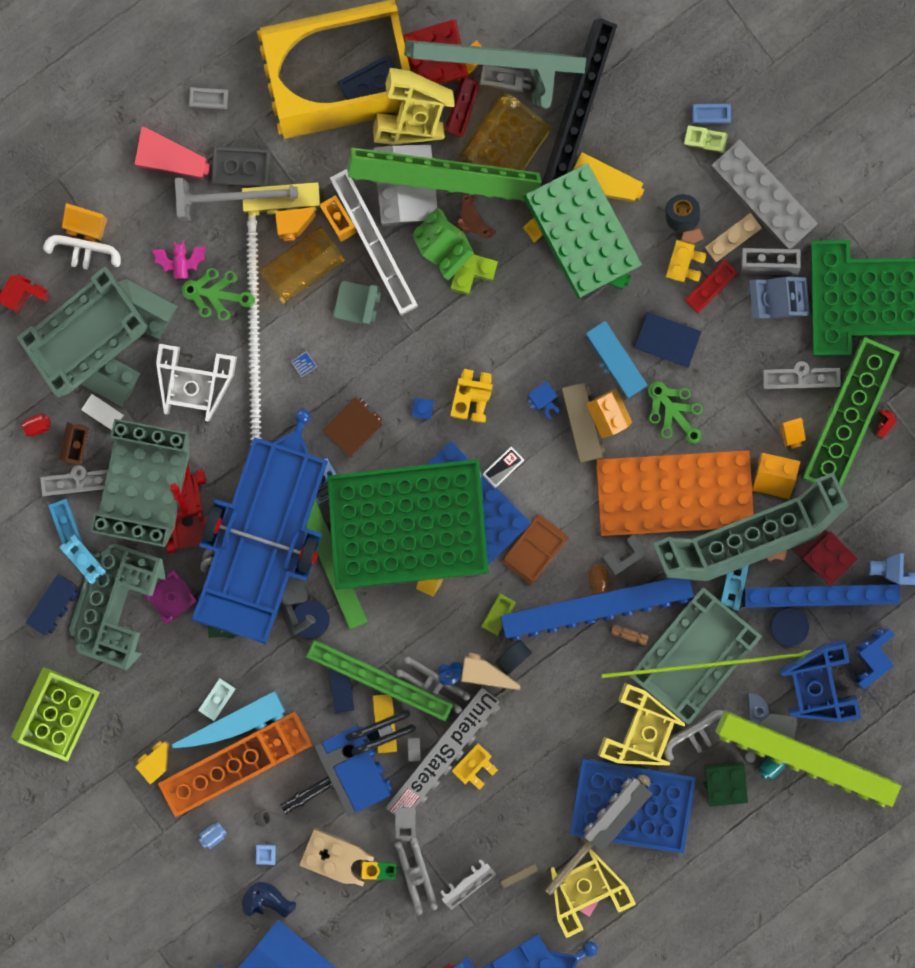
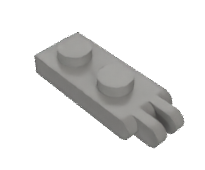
(504, 78)

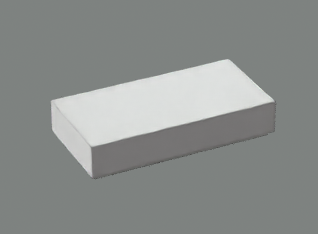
(101, 411)

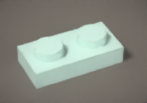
(217, 699)

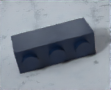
(53, 605)

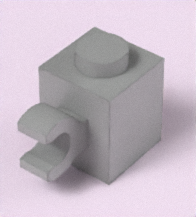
(405, 823)

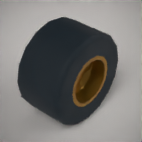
(682, 213)
(513, 657)

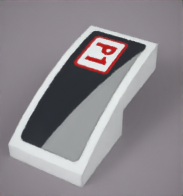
(503, 467)

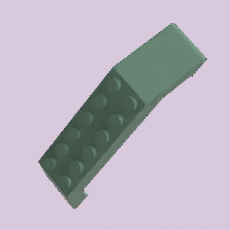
(754, 536)

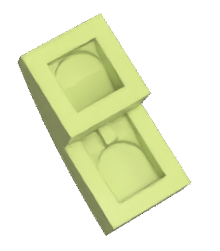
(705, 139)

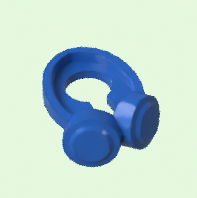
(445, 670)

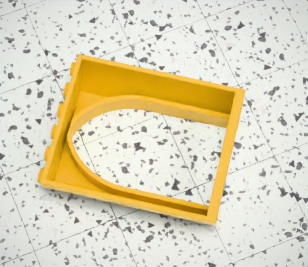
(305, 117)

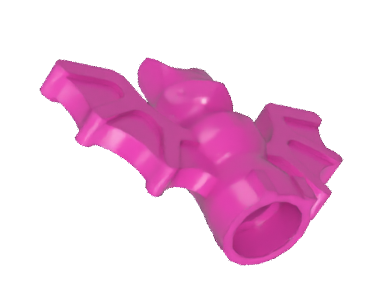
(180, 263)

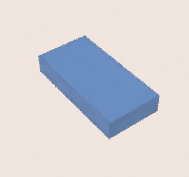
(711, 113)

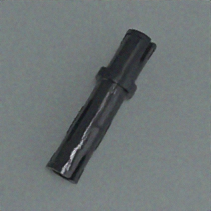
(306, 795)

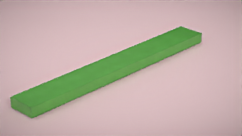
(346, 597)
(379, 680)

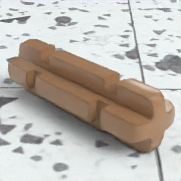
(629, 634)

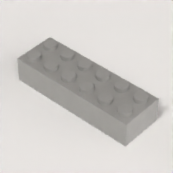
(763, 195)

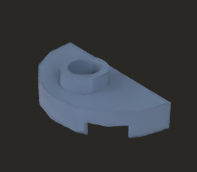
(757, 708)

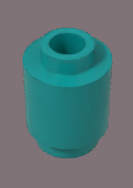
(770, 769)

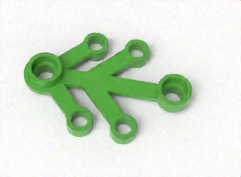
(215, 294)
(673, 409)

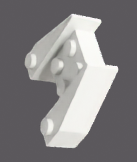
(192, 386)

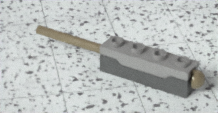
(609, 822)

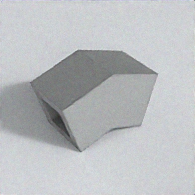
(414, 749)

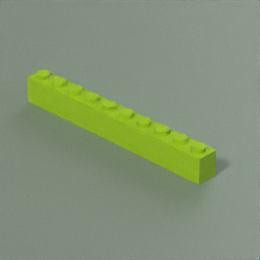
(807, 758)

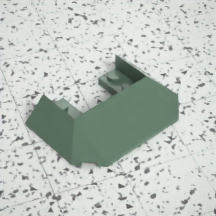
(115, 379)
(102, 602)

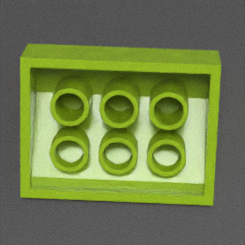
(55, 714)

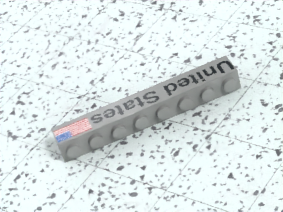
(445, 751)

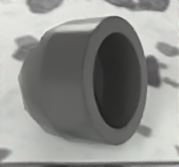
(262, 818)

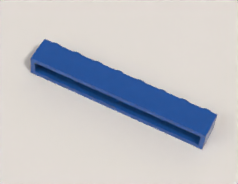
(821, 595)

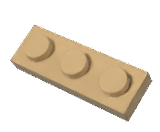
(733, 237)

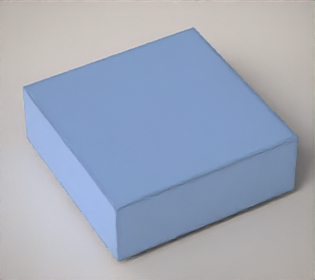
(265, 854)

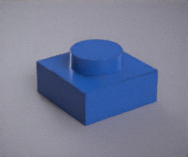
(422, 408)

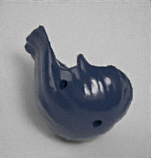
(265, 894)

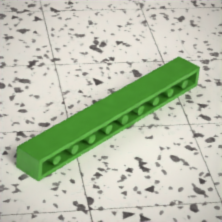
(441, 174)

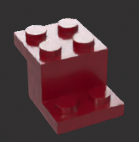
(826, 556)

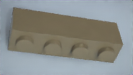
(581, 423)

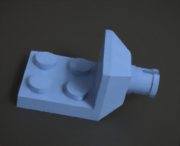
(892, 570)

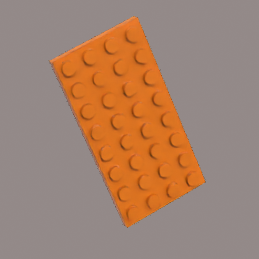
(673, 492)

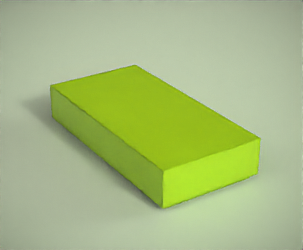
(501, 606)

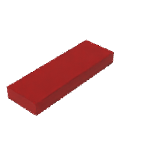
(711, 286)

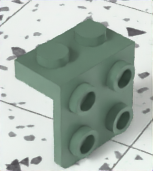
(357, 303)

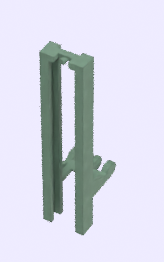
(540, 64)

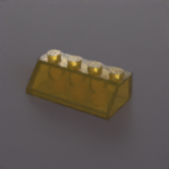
(302, 265)

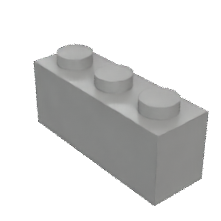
(770, 261)

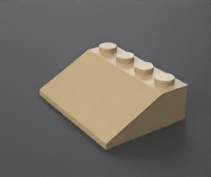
(482, 672)

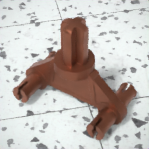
(470, 219)

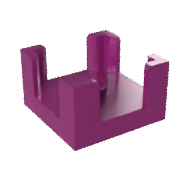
(172, 597)

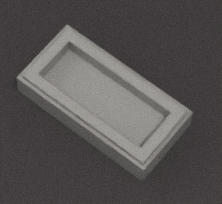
(208, 98)

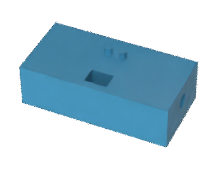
(615, 360)

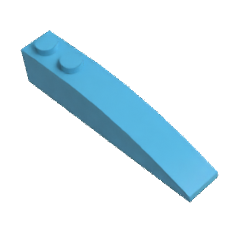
(238, 722)

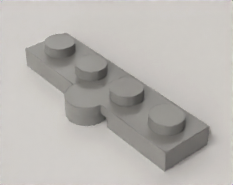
(801, 377)
(76, 482)

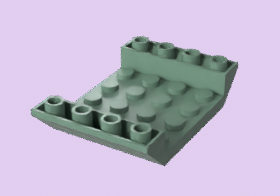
(138, 483)

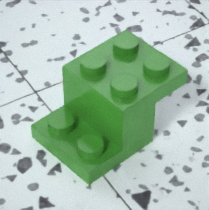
(442, 243)

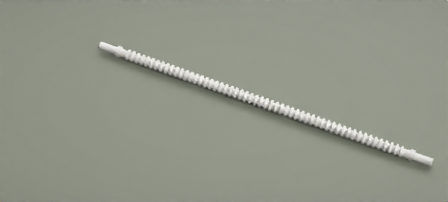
(251, 223)

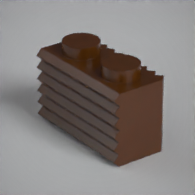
(73, 443)

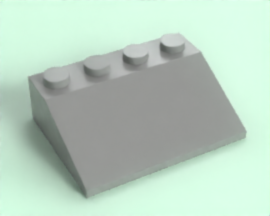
(401, 202)

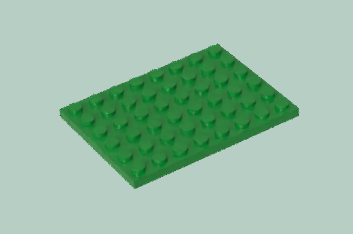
(407, 524)

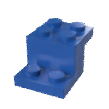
(873, 658)

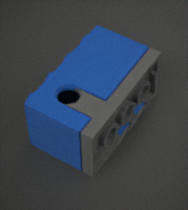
(355, 778)

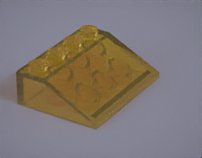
(506, 135)

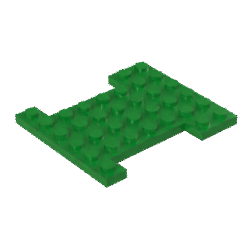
(858, 297)

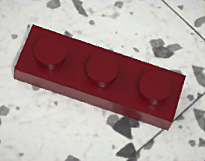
(464, 103)

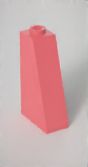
(164, 155)

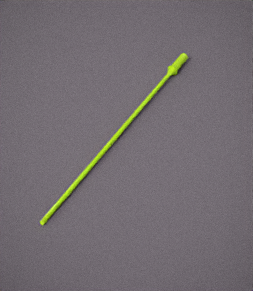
(705, 665)

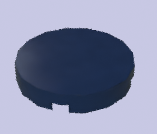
(319, 612)
(789, 627)

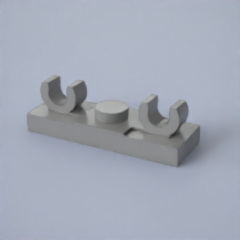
(468, 885)

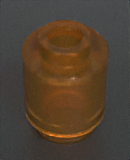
(598, 579)

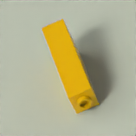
(612, 181)

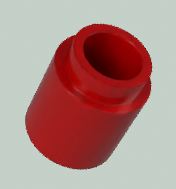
(36, 425)

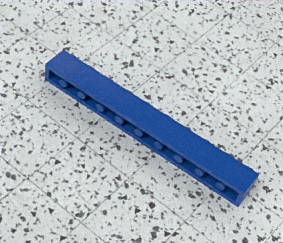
(596, 606)

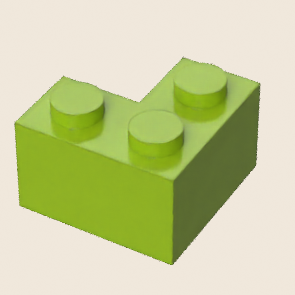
(474, 267)

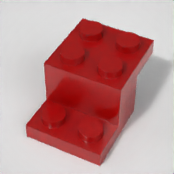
(18, 290)

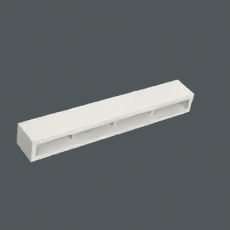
(374, 242)

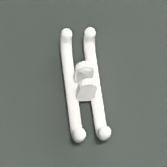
(79, 244)

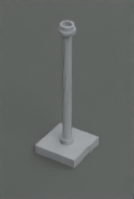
(185, 199)

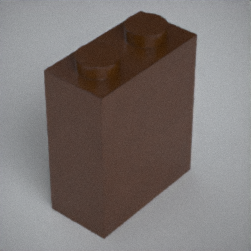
(353, 426)

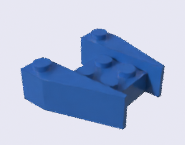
(816, 686)

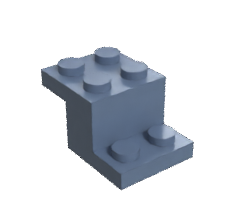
(779, 298)

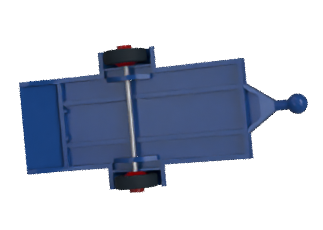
(265, 537)

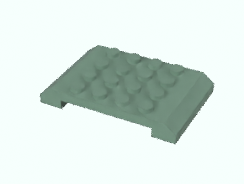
(83, 333)
(699, 635)

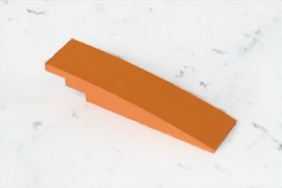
(235, 764)

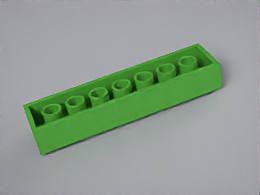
(851, 411)

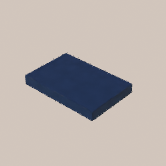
(367, 80)
(667, 339)

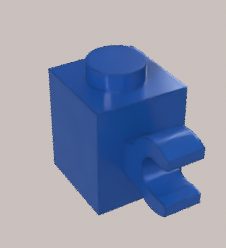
(543, 397)

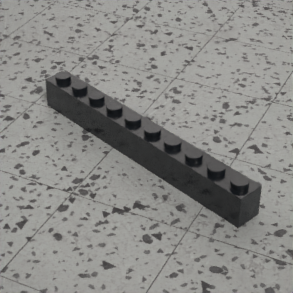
(580, 100)

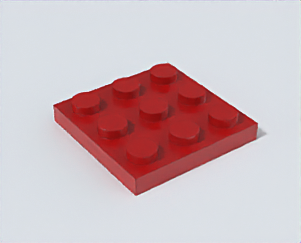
(437, 71)

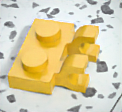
(680, 261)
(472, 763)

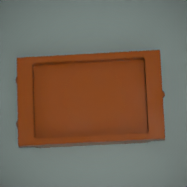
(535, 549)

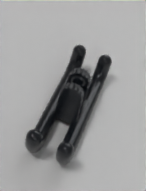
(380, 733)

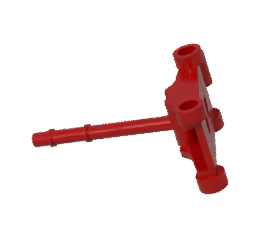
(189, 505)

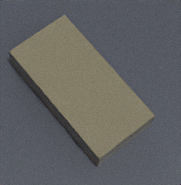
(519, 875)

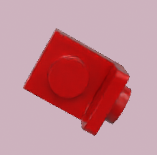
(884, 427)

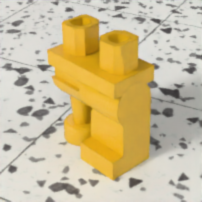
(471, 391)

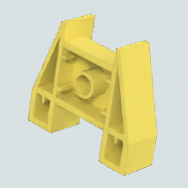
(418, 111)
(646, 733)
(584, 887)

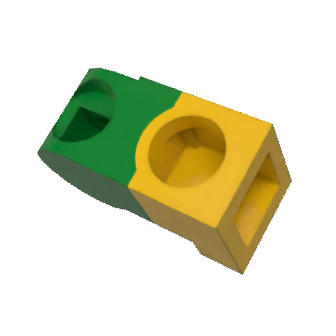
(378, 870)

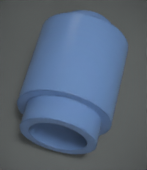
(212, 835)

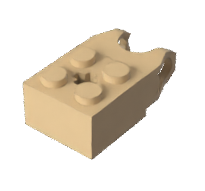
(341, 857)

